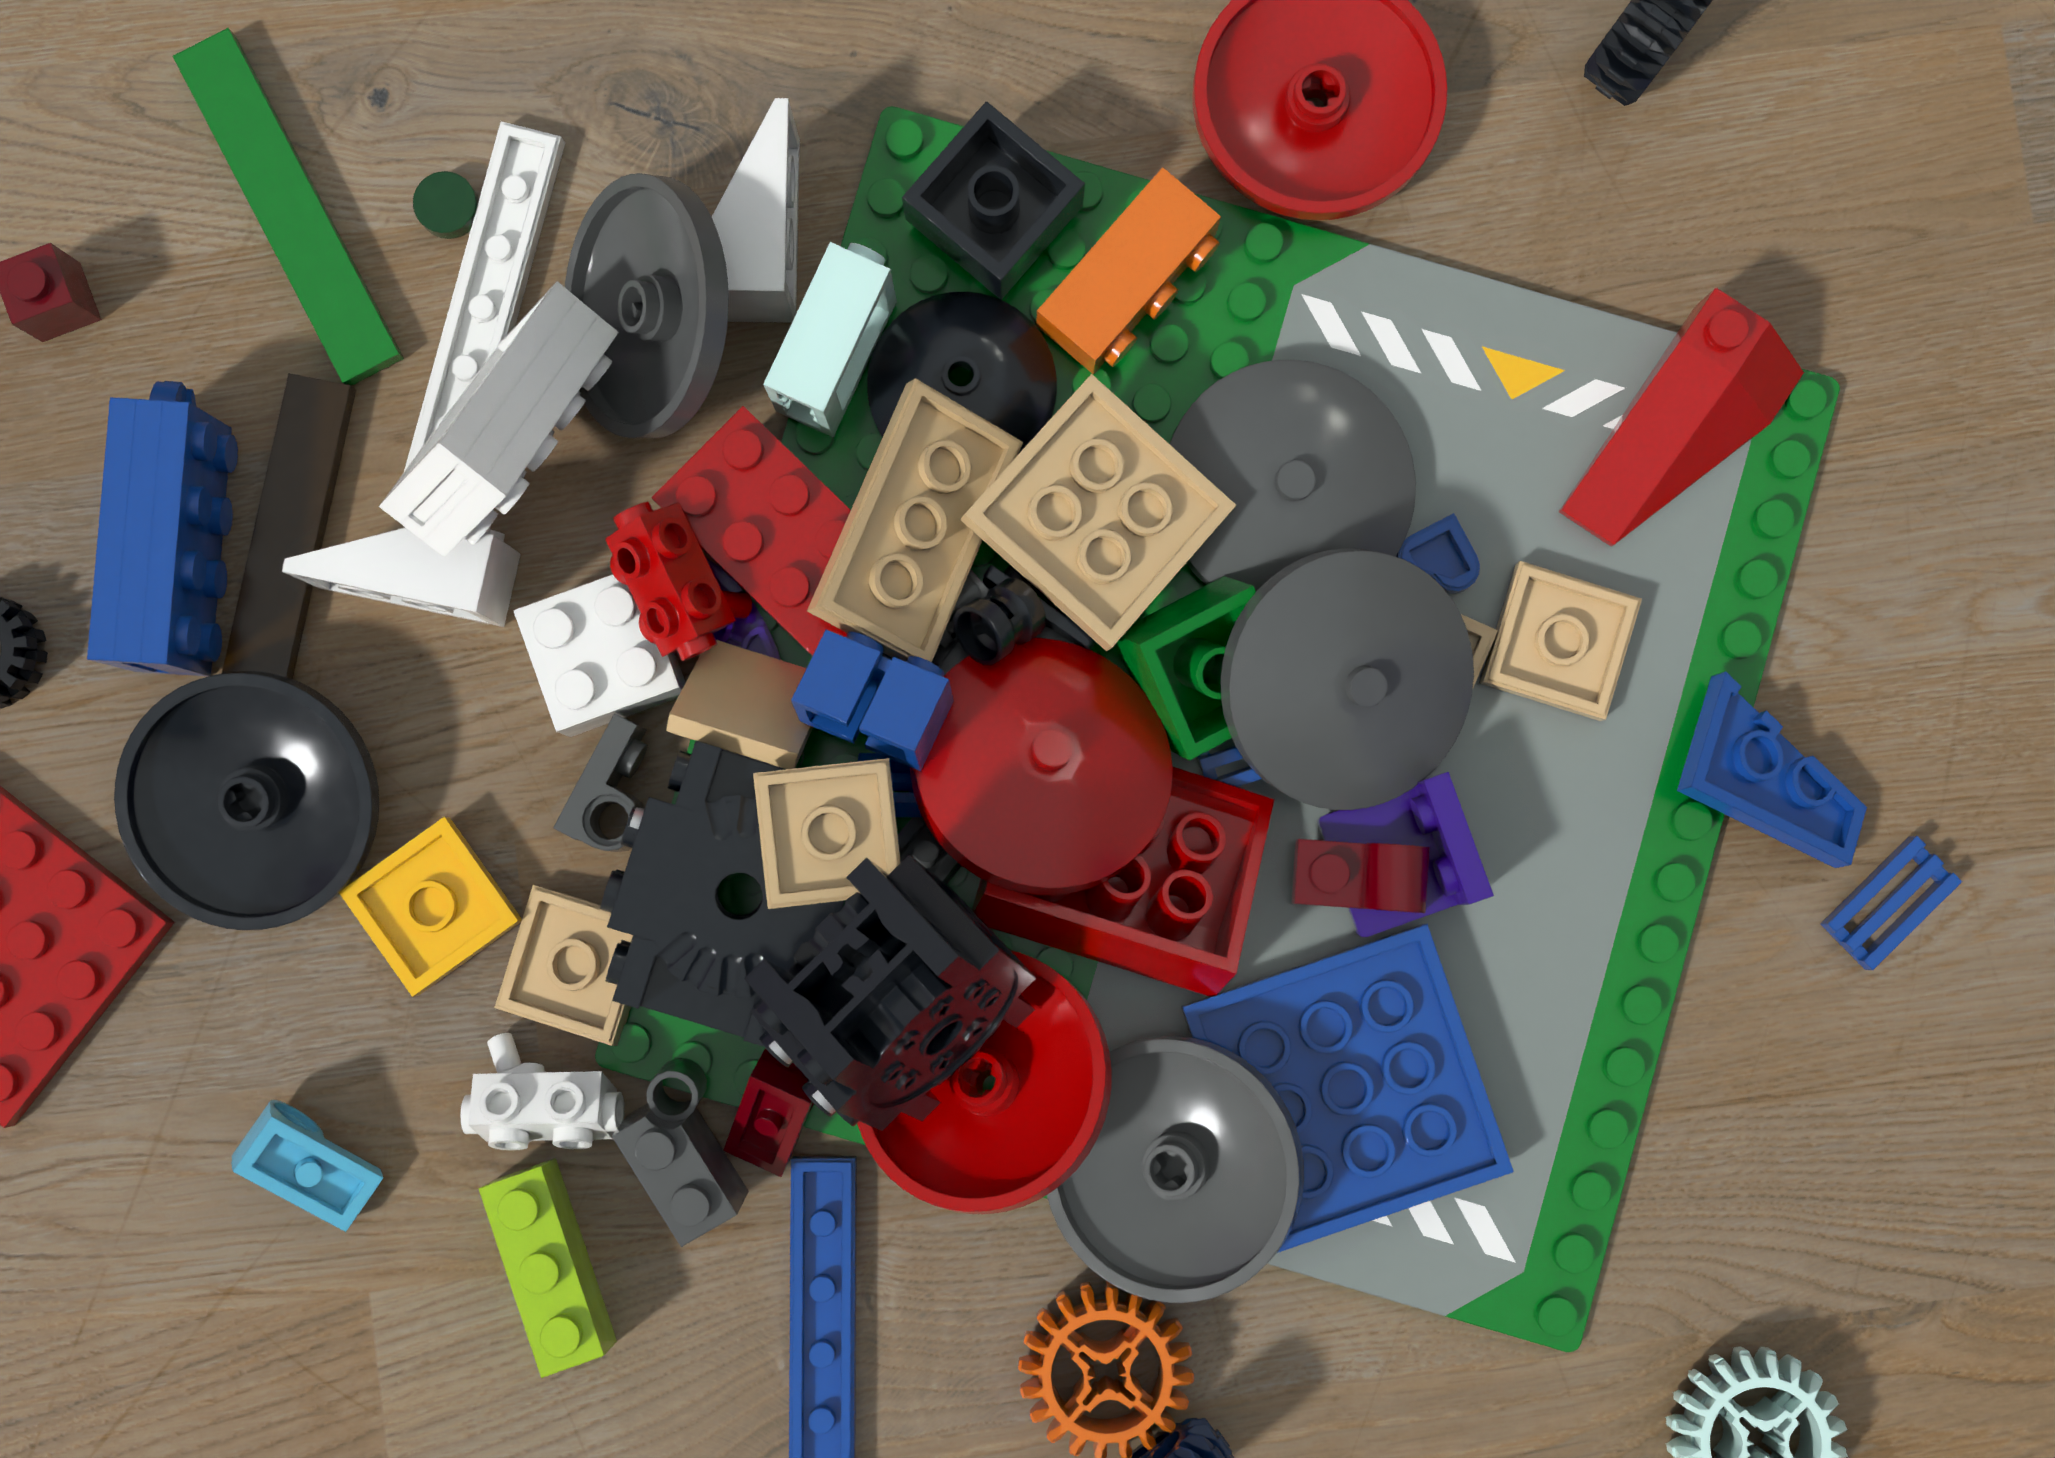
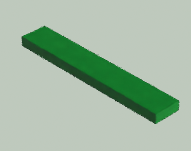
(288, 207)

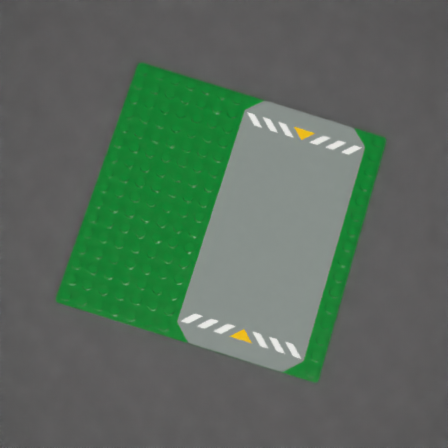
(1571, 815)

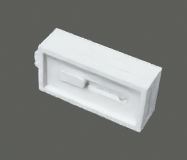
(503, 423)

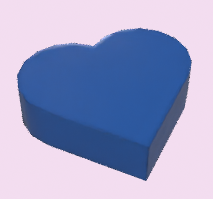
(1443, 554)

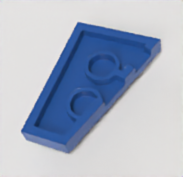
(1763, 781)

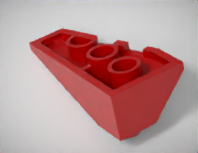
(1695, 409)

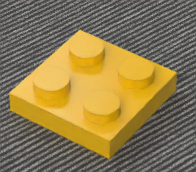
(430, 906)

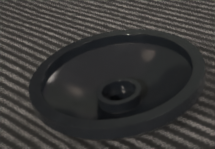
(999, 344)

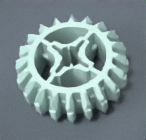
(1775, 1418)

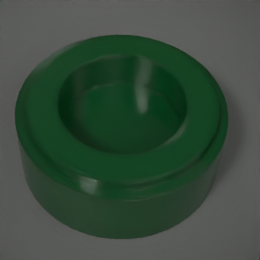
(445, 204)

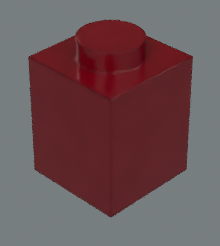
(46, 293)

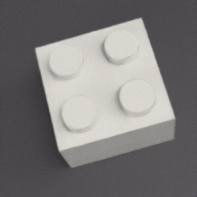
(595, 656)

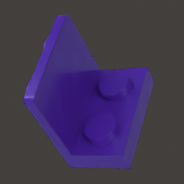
(1421, 817)

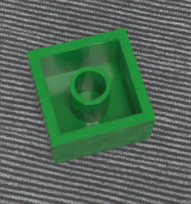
(1179, 662)

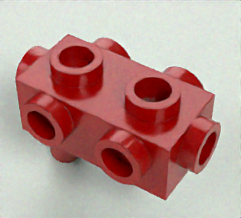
(671, 580)

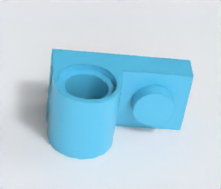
(296, 1162)

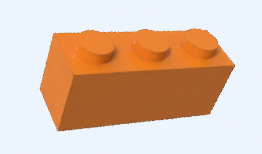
(1130, 272)

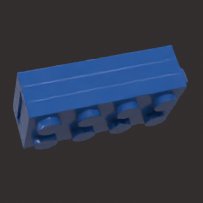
(161, 535)

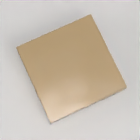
(1561, 641)
(742, 705)
(821, 827)
(562, 967)

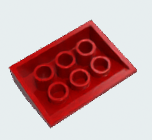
(1174, 908)

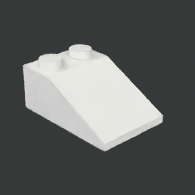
(761, 223)
(405, 571)

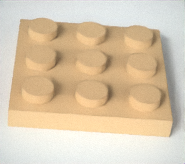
(1098, 512)

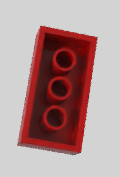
(761, 520)

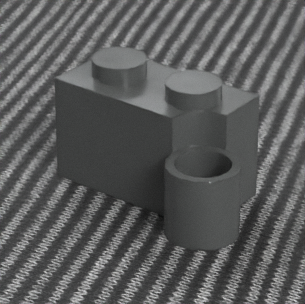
(681, 1157)

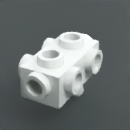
(535, 1105)

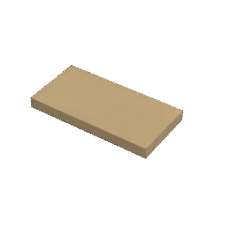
(904, 537)

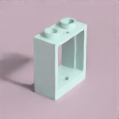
(832, 337)

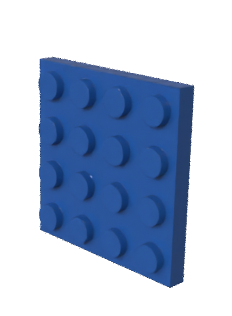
(1371, 1076)

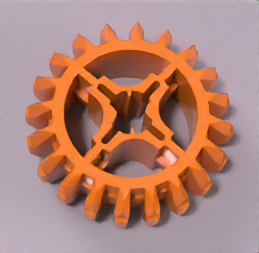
(1086, 1396)

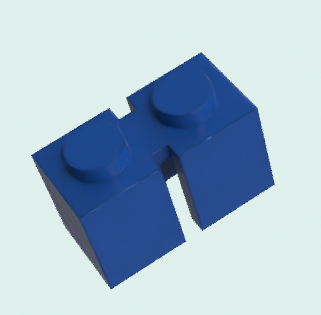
(859, 690)

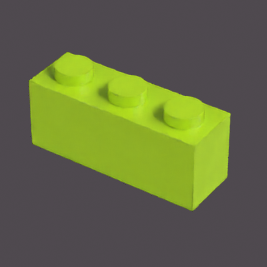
(548, 1267)

